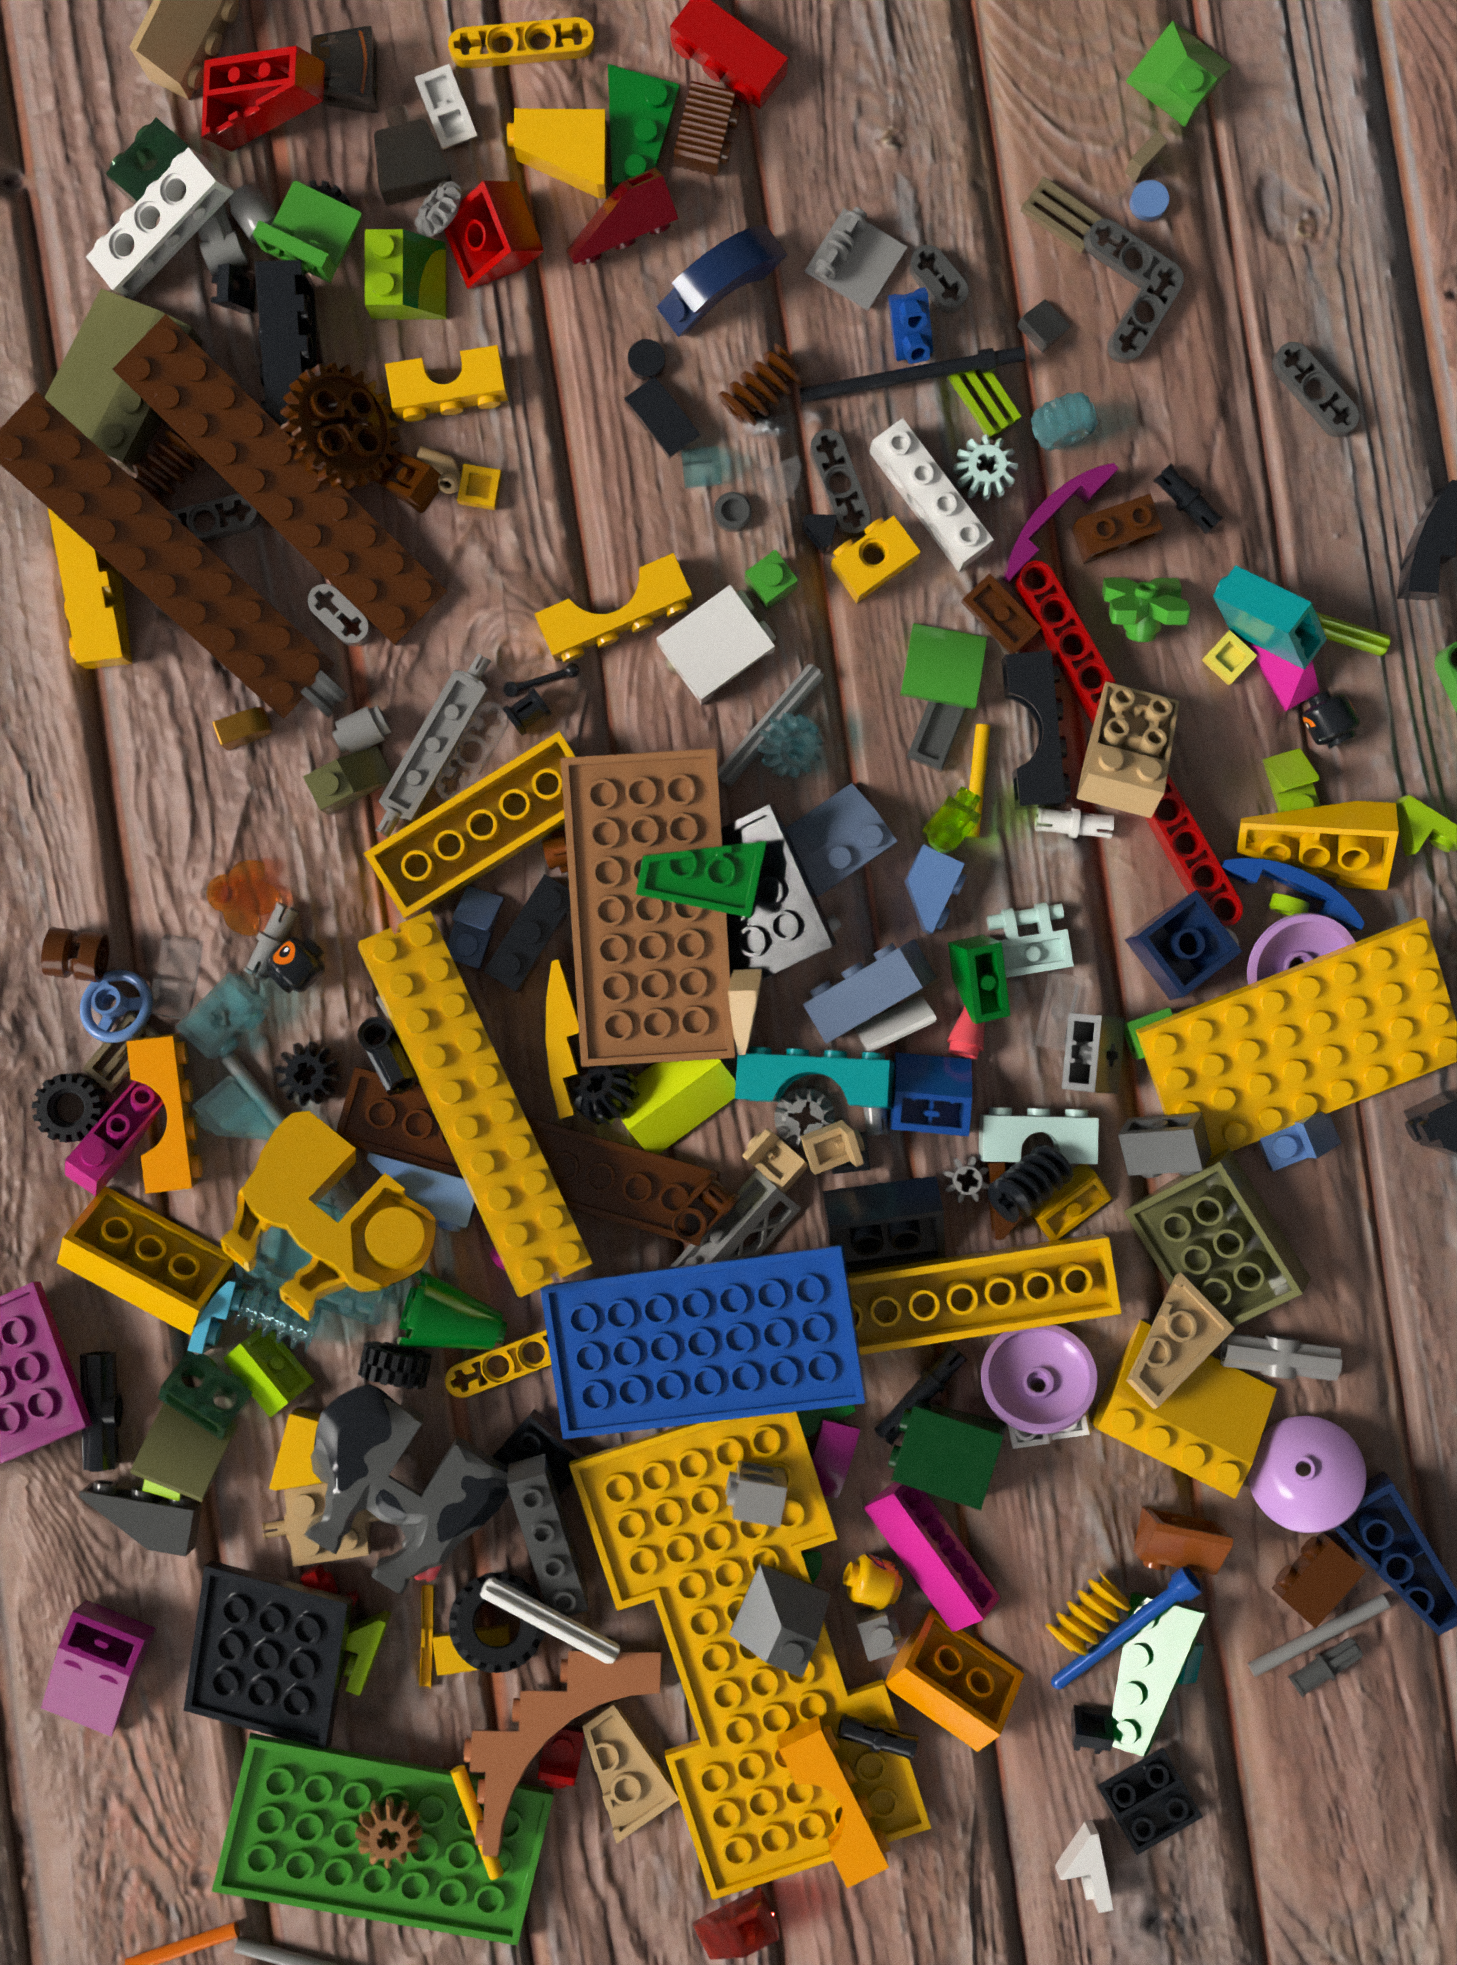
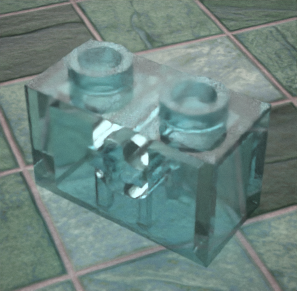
(203, 1021)

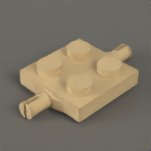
(302, 1507)

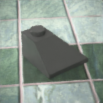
(781, 1619)

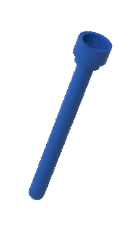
(1181, 1587)

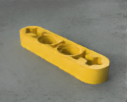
(521, 35)
(511, 1351)

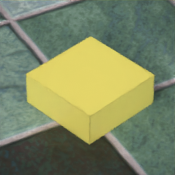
(1229, 657)

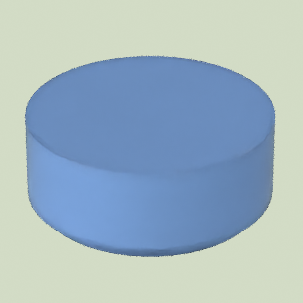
(1149, 200)

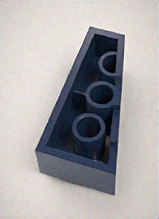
(1400, 1554)

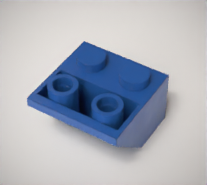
(932, 1094)

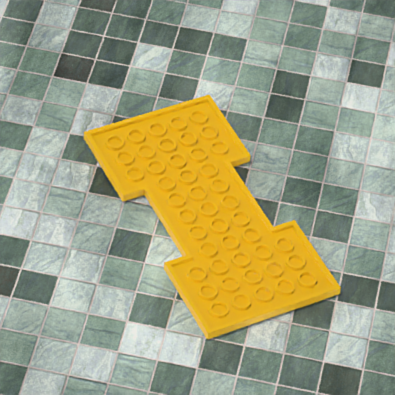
(674, 1540)

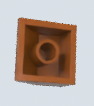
(1181, 1541)

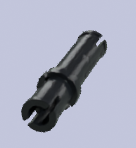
(930, 1383)

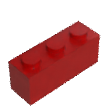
(728, 51)

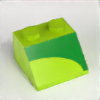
(404, 275)

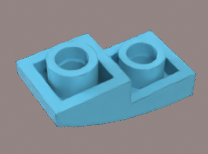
(221, 1306)

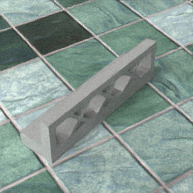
(747, 1216)

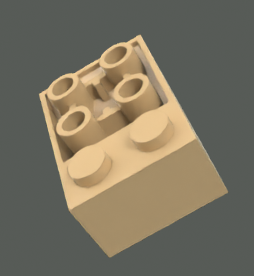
(1129, 750)

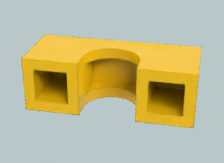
(479, 384)

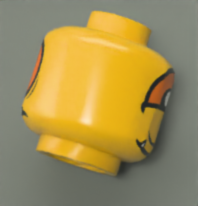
(872, 1582)

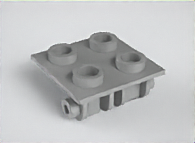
(856, 258)

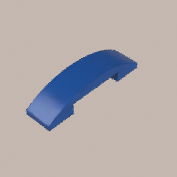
(1333, 906)

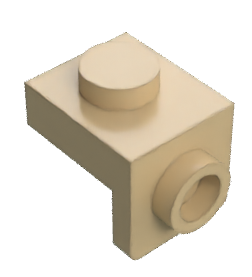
(832, 1147)
(775, 1159)

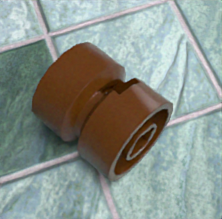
(68, 953)

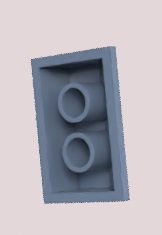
(839, 838)

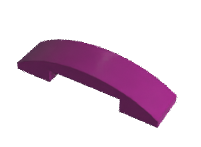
(1084, 486)

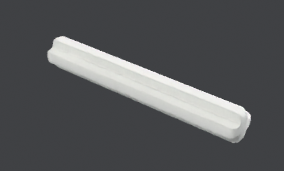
(550, 1620)

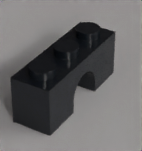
(530, 934)

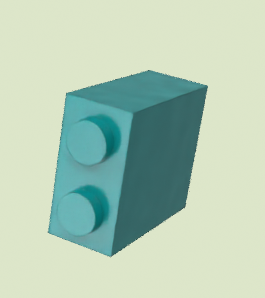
(1270, 616)

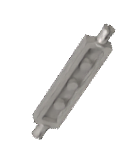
(433, 745)

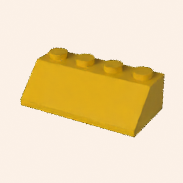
(145, 1259)

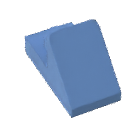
(473, 926)
(1305, 1139)

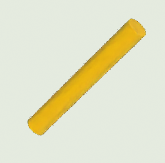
(978, 770)
(474, 1813)

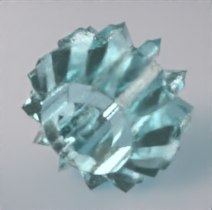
(1064, 421)
(790, 745)

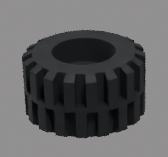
(469, 1645)

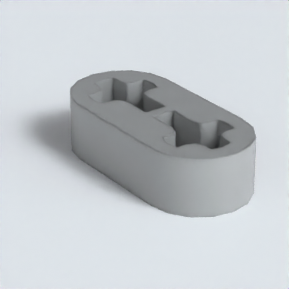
(334, 622)

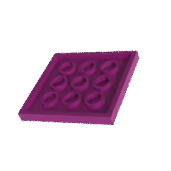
(36, 1378)

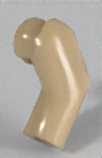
(445, 465)

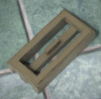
(1069, 203)
(104, 1049)

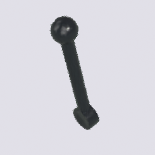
(511, 689)

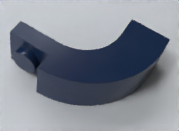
(721, 270)

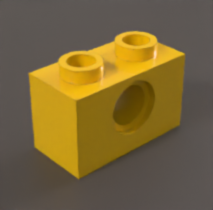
(864, 578)

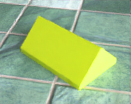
(676, 1100)

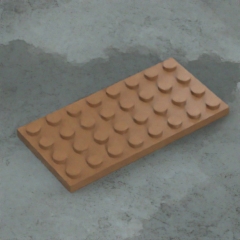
(645, 967)

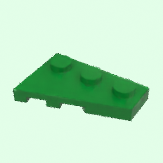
(639, 120)

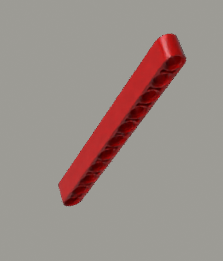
(1091, 660)

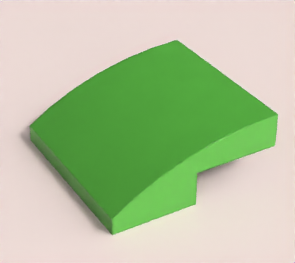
(943, 666)

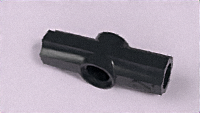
(105, 1410)

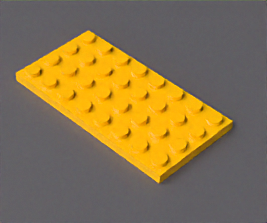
(1306, 1038)

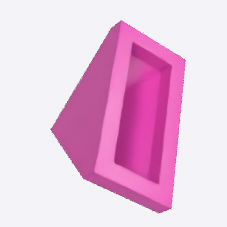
(1287, 680)

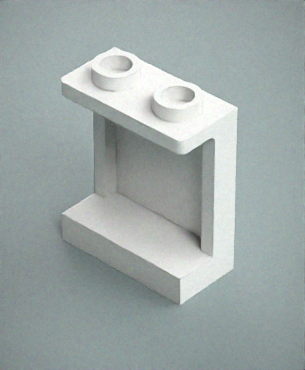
(716, 643)

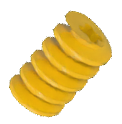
(1089, 1615)

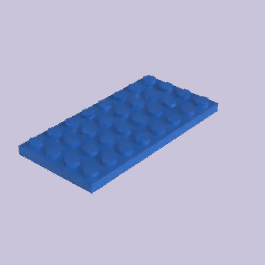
(704, 1342)

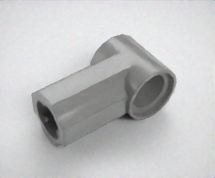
(220, 242)

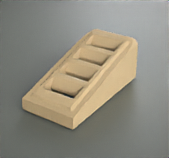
(743, 1001)

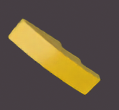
(560, 1025)

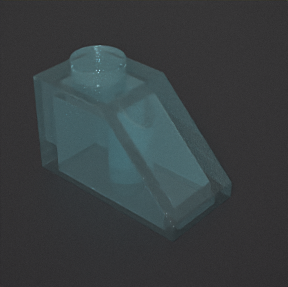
(232, 1112)

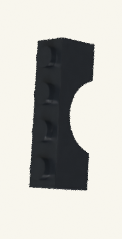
(1031, 682)

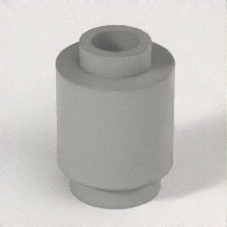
(249, 207)
(361, 729)

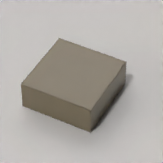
(1146, 156)

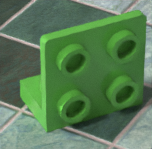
(310, 230)

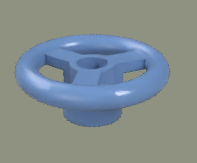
(103, 994)

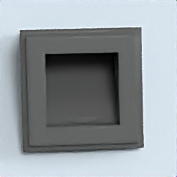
(1043, 325)

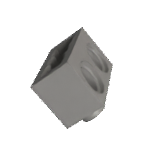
(757, 1493)

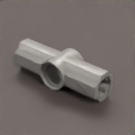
(1281, 1356)

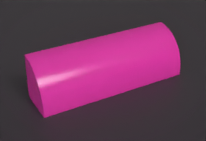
(933, 1555)

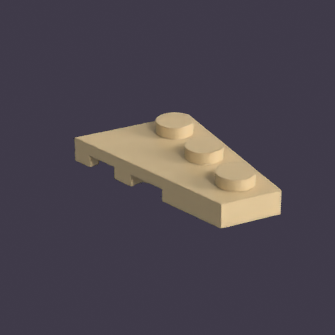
(628, 1774)

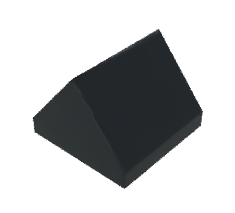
(820, 530)

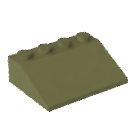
(94, 394)
(1220, 1240)

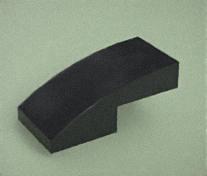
(662, 417)

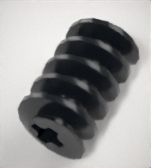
(1029, 1183)

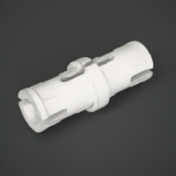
(1074, 823)

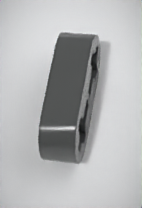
(945, 273)

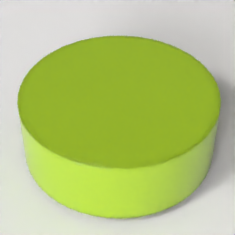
(1288, 905)

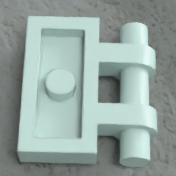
(1034, 952)

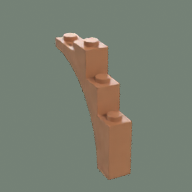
(541, 1714)

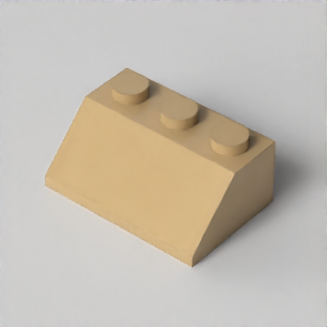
(178, 40)

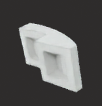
(445, 107)

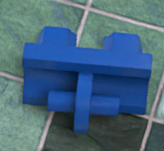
(911, 326)

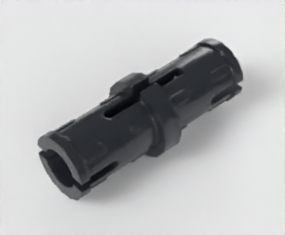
(1188, 498)
(877, 1736)

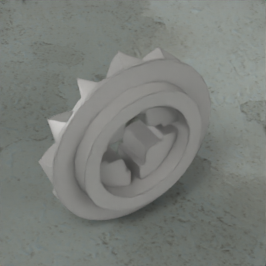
(438, 209)
(795, 1102)

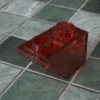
(738, 1927)

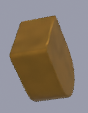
(242, 728)

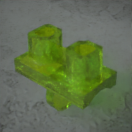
(952, 821)

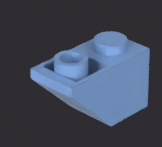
(931, 884)

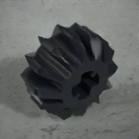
(296, 1066)
(605, 1093)

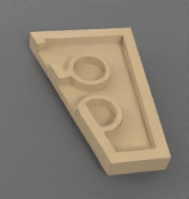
(1177, 1342)

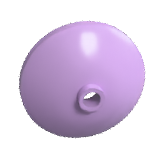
(1294, 937)
(1044, 1357)
(1311, 1501)

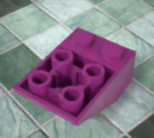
(96, 1666)

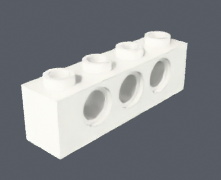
(178, 223)
(930, 494)

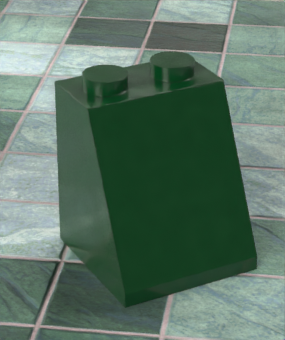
(947, 1452)

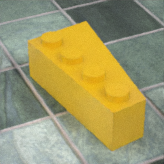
(92, 601)

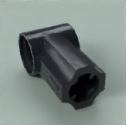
(387, 1056)

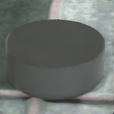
(732, 512)

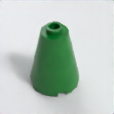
(448, 1318)

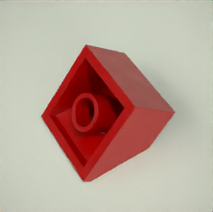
(492, 233)

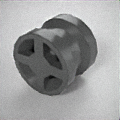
(324, 693)

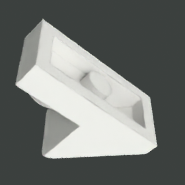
(1085, 1860)

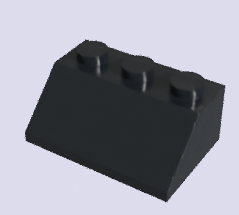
(886, 1223)

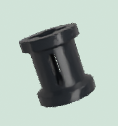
(527, 711)

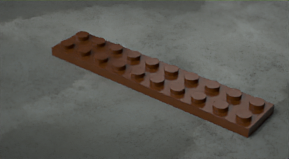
(254, 459)
(158, 554)
(589, 1170)

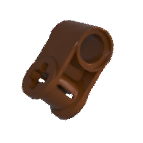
(705, 1206)

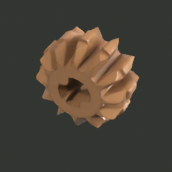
(383, 1844)

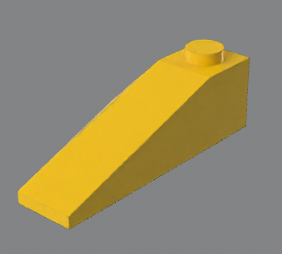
(1338, 840)

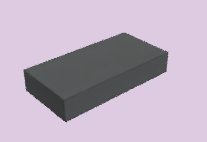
(935, 735)

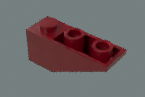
(630, 211)

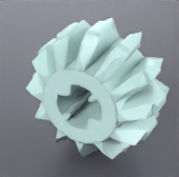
(987, 455)

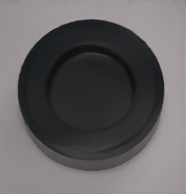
(646, 359)

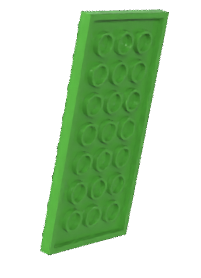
(298, 1847)

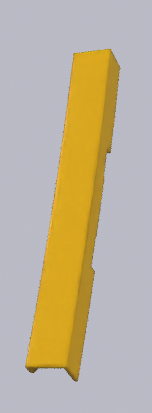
(427, 1633)

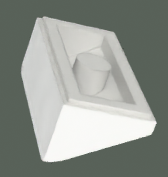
(895, 1024)

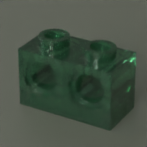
(198, 1402)

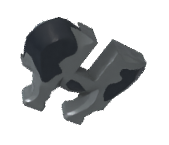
(355, 1452)

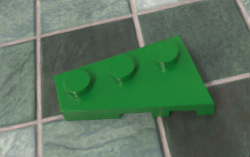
(705, 877)

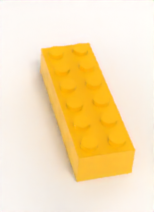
(474, 830)

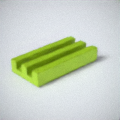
(998, 392)

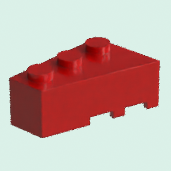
(257, 93)

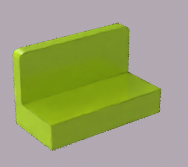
(268, 1370)

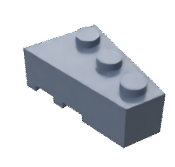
(868, 989)

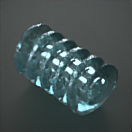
(276, 1316)

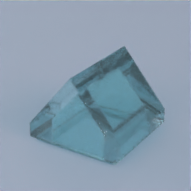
(701, 467)

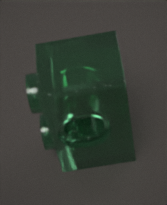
(151, 142)

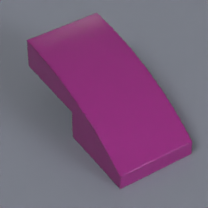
(833, 1454)

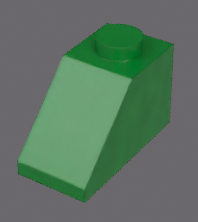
(980, 977)

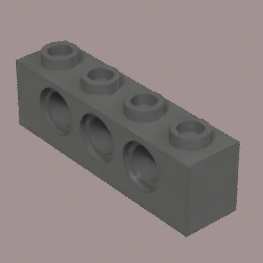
(547, 1535)

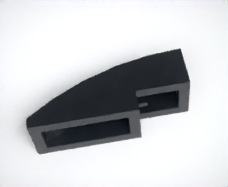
(1430, 545)

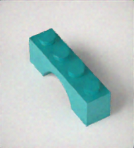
(767, 1076)

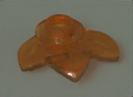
(249, 898)

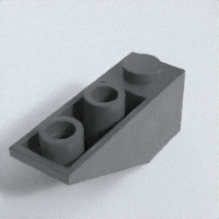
(146, 1517)

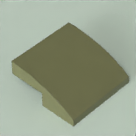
(181, 1454)

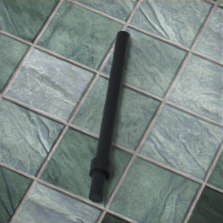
(985, 361)

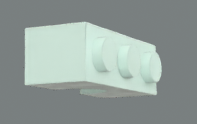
(1004, 1134)

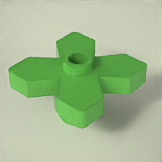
(1145, 605)

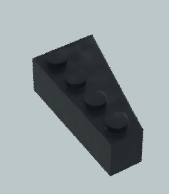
(285, 329)

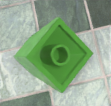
(1178, 73)

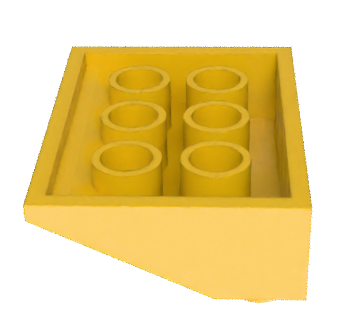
(1201, 1429)

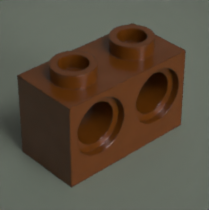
(1117, 528)

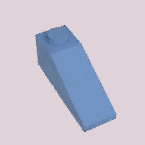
(438, 1191)

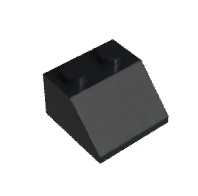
(1435, 1123)

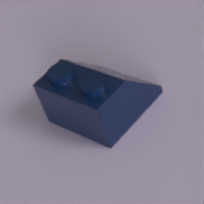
(1183, 946)

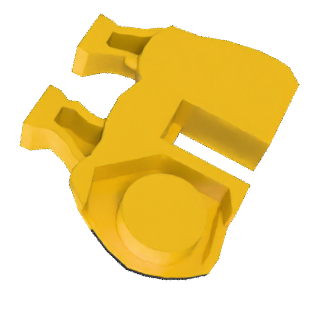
(369, 1249)

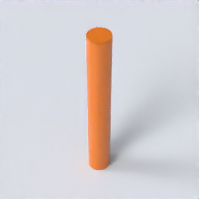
(186, 1946)

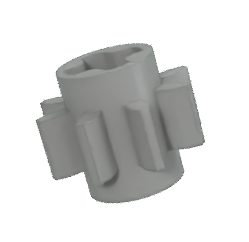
(962, 1169)

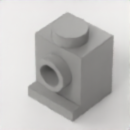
(878, 1632)

